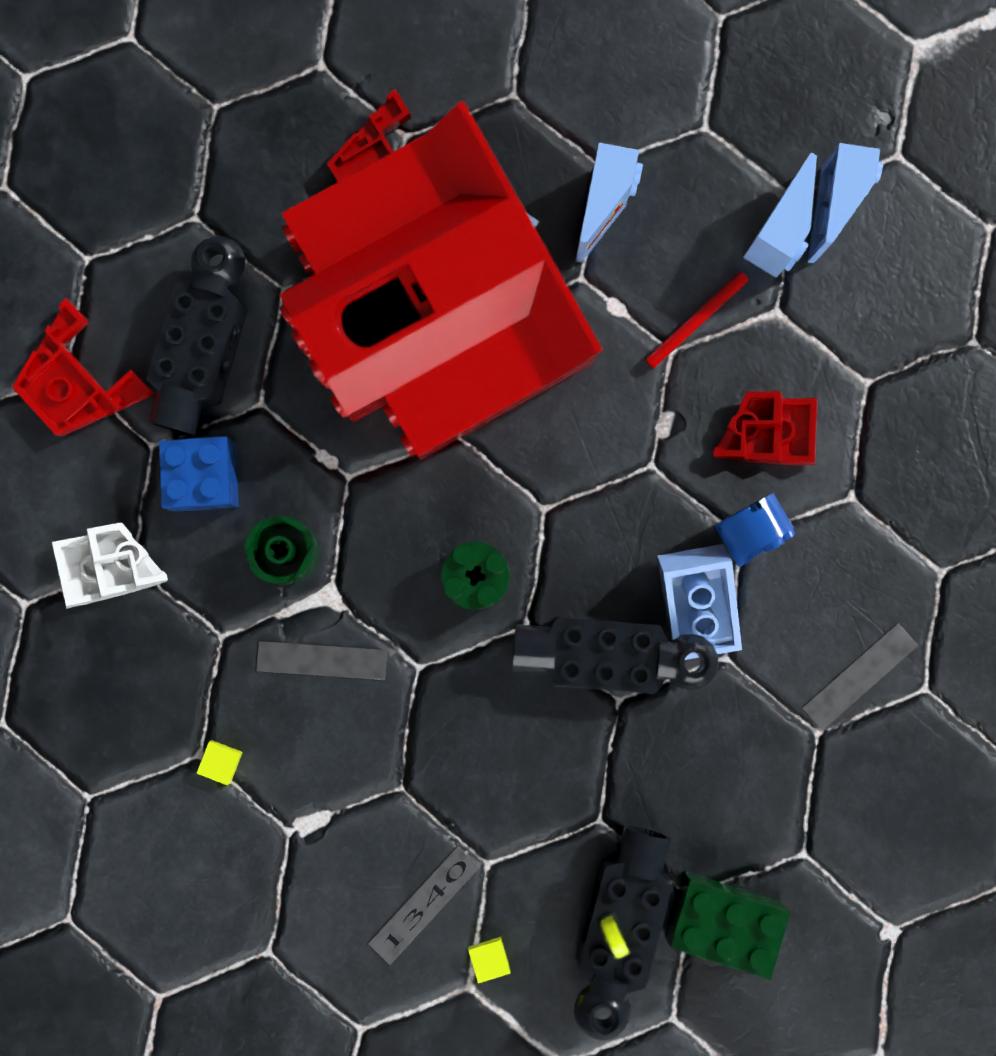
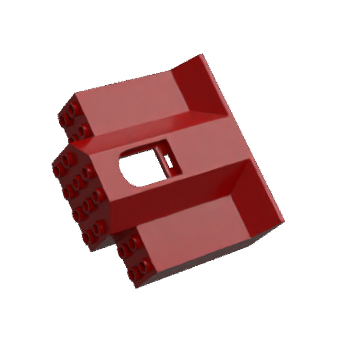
(495, 303)

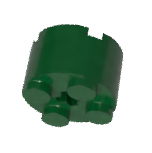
(263, 554)
(466, 559)

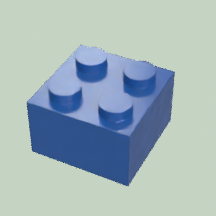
(198, 474)

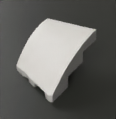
(103, 565)

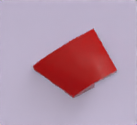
(771, 430)

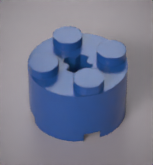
(755, 529)

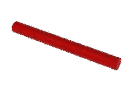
(696, 320)

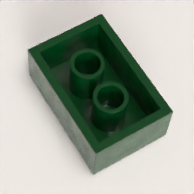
(727, 925)

